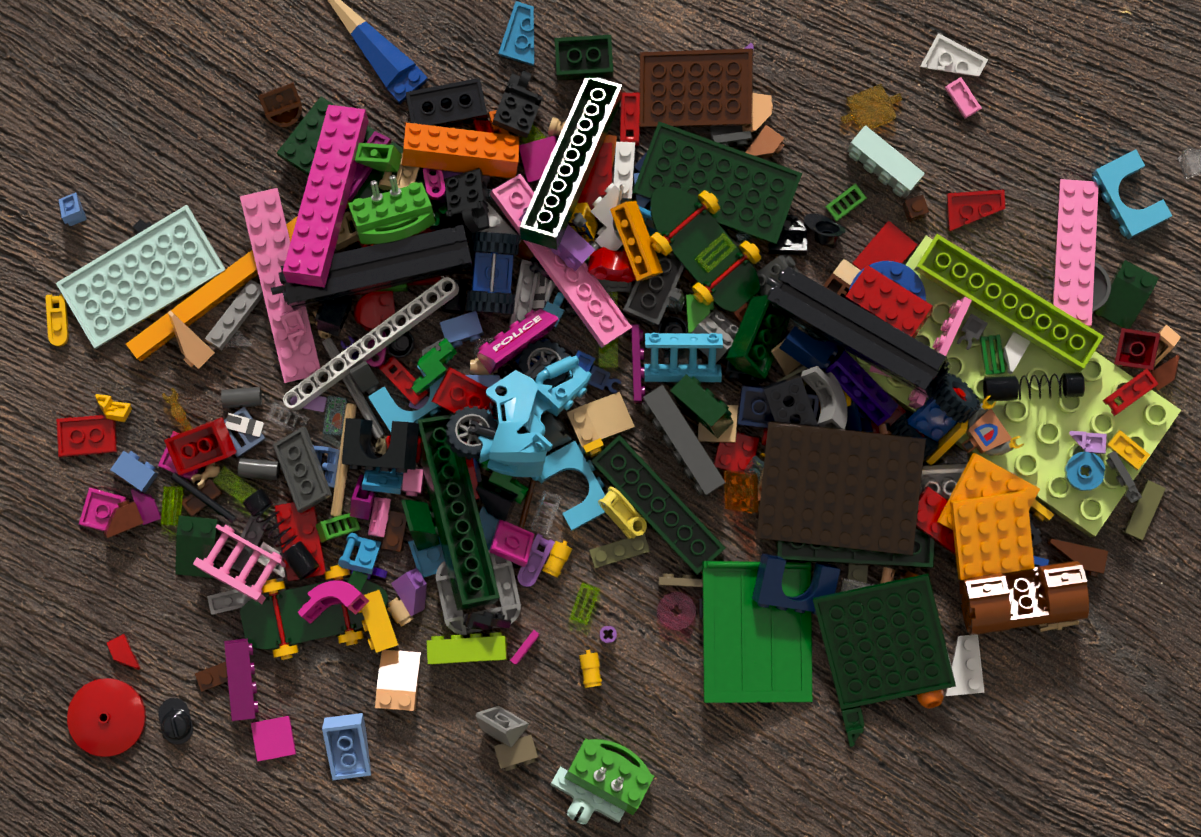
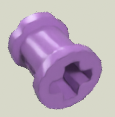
(608, 640)

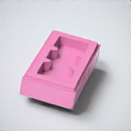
(963, 98)
(379, 517)

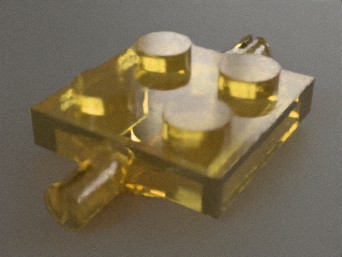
(871, 107)

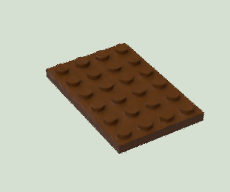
(696, 88)

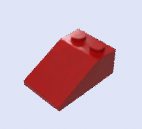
(200, 446)

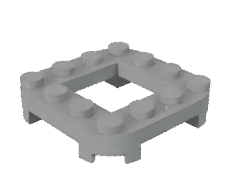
(506, 587)

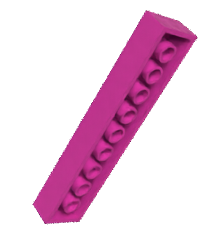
(325, 196)

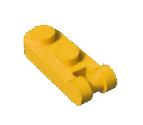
(57, 320)

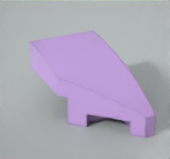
(1090, 441)

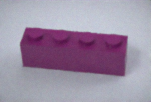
(239, 679)

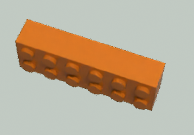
(460, 150)

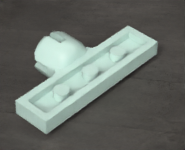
(584, 801)

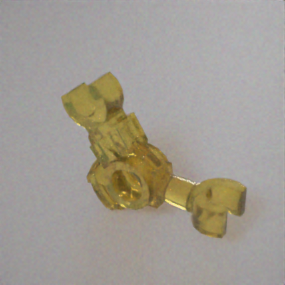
(177, 410)

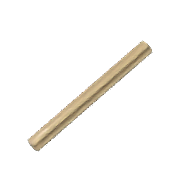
(342, 469)

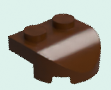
(282, 105)

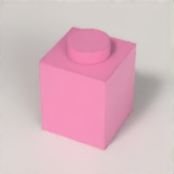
(413, 482)

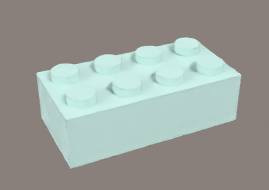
(885, 162)

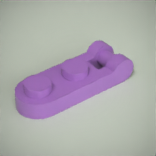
(529, 574)

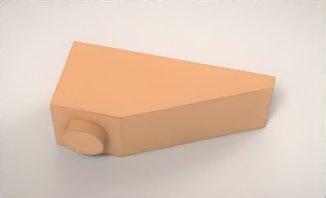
(191, 346)

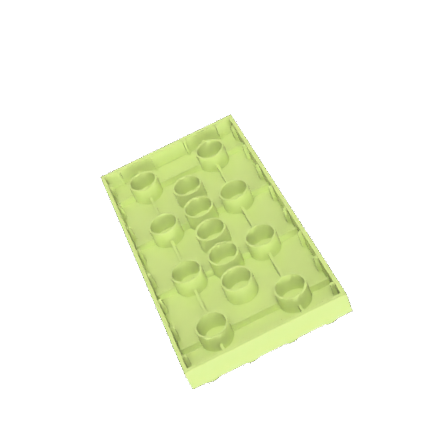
(1044, 421)

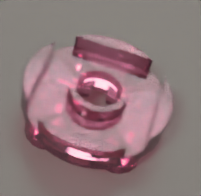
(669, 602)

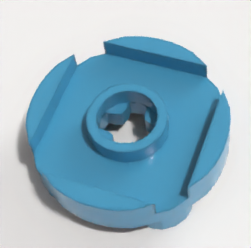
(1084, 482)

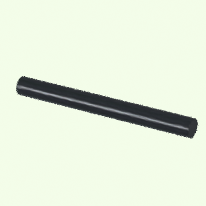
(202, 497)

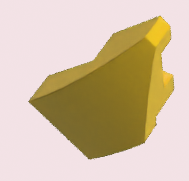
(113, 410)

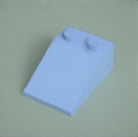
(347, 746)

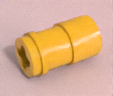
(558, 556)
(590, 668)

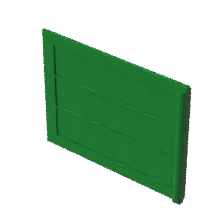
(754, 649)

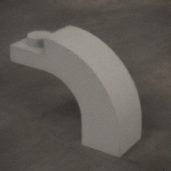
(831, 397)

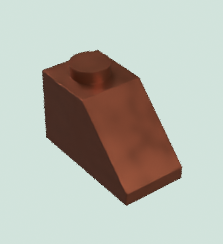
(123, 519)

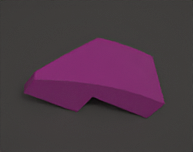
(146, 506)

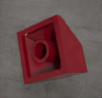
(1137, 349)

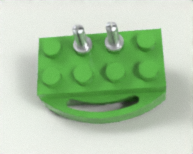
(391, 214)
(610, 774)

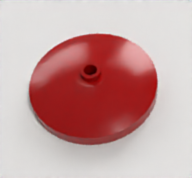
(124, 717)

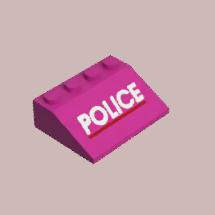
(516, 339)

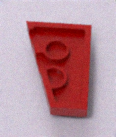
(971, 206)

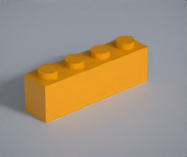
(636, 240)

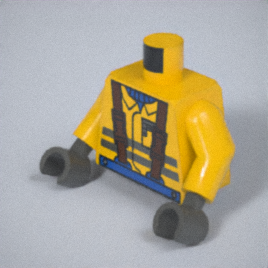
(584, 223)

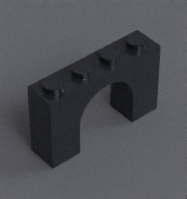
(400, 454)

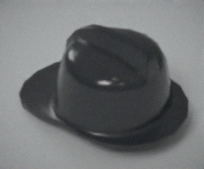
(825, 230)
(175, 721)

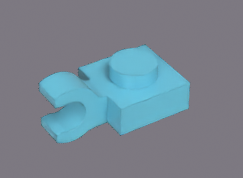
(555, 307)

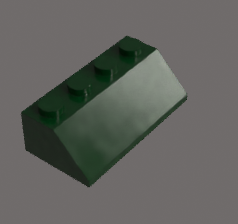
(756, 337)

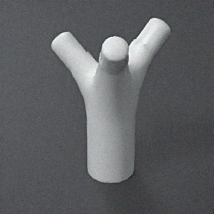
(550, 285)

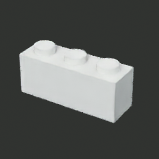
(624, 168)

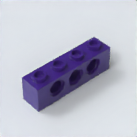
(862, 388)

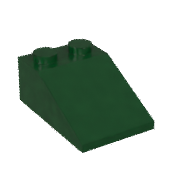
(1128, 294)
(194, 540)

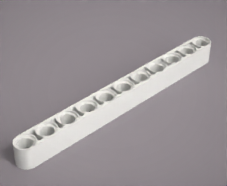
(380, 343)

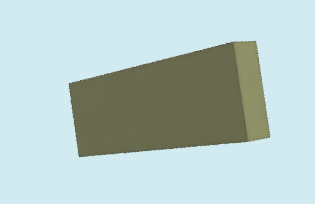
(1144, 510)

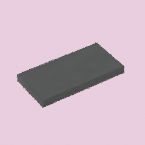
(302, 470)

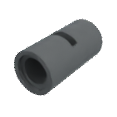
(242, 396)
(258, 469)

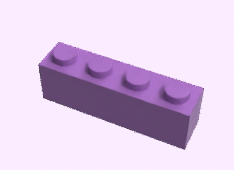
(572, 248)

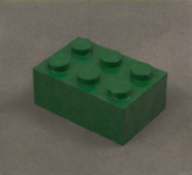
(583, 57)
(702, 405)

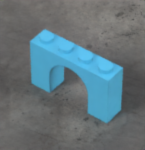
(1131, 220)
(391, 412)
(571, 458)

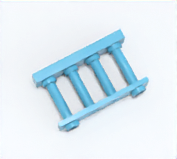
(675, 372)

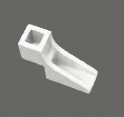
(608, 234)

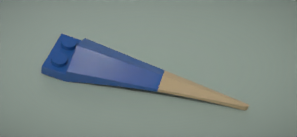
(392, 66)

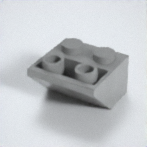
(718, 324)

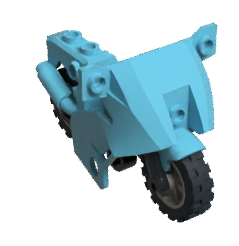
(517, 438)

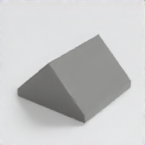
(501, 724)

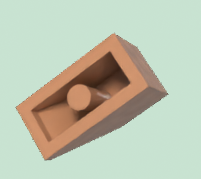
(766, 143)

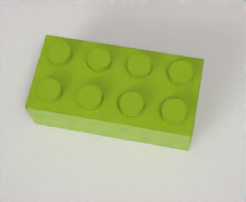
(467, 649)

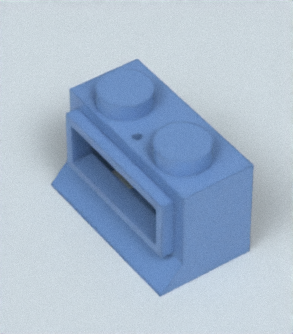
(331, 465)

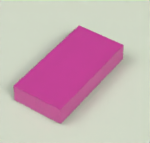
(525, 647)

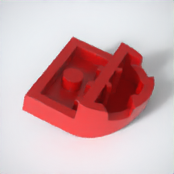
(374, 309)

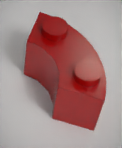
(610, 265)

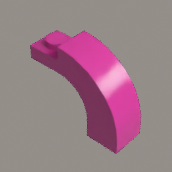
(330, 594)

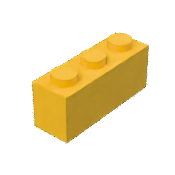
(378, 623)

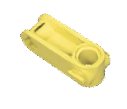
(623, 513)

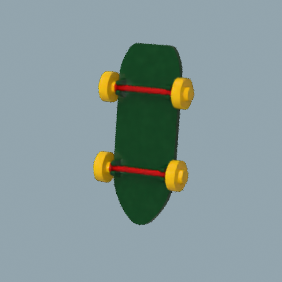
(686, 231)
(280, 625)

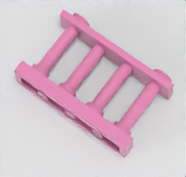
(253, 592)

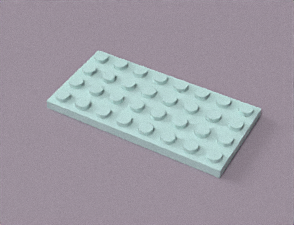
(141, 276)

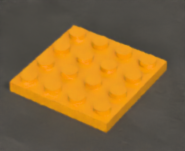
(985, 479)
(992, 535)

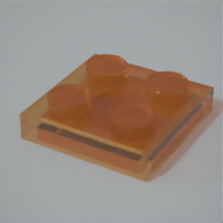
(741, 491)

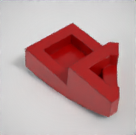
(122, 652)

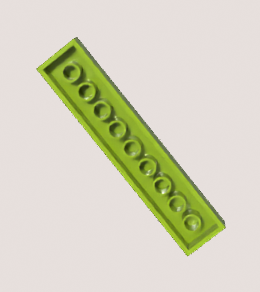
(1009, 303)

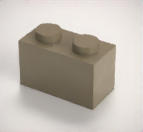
(522, 751)

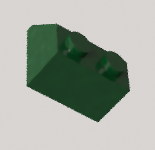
(421, 524)

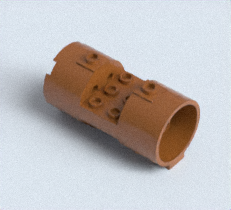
(1024, 598)

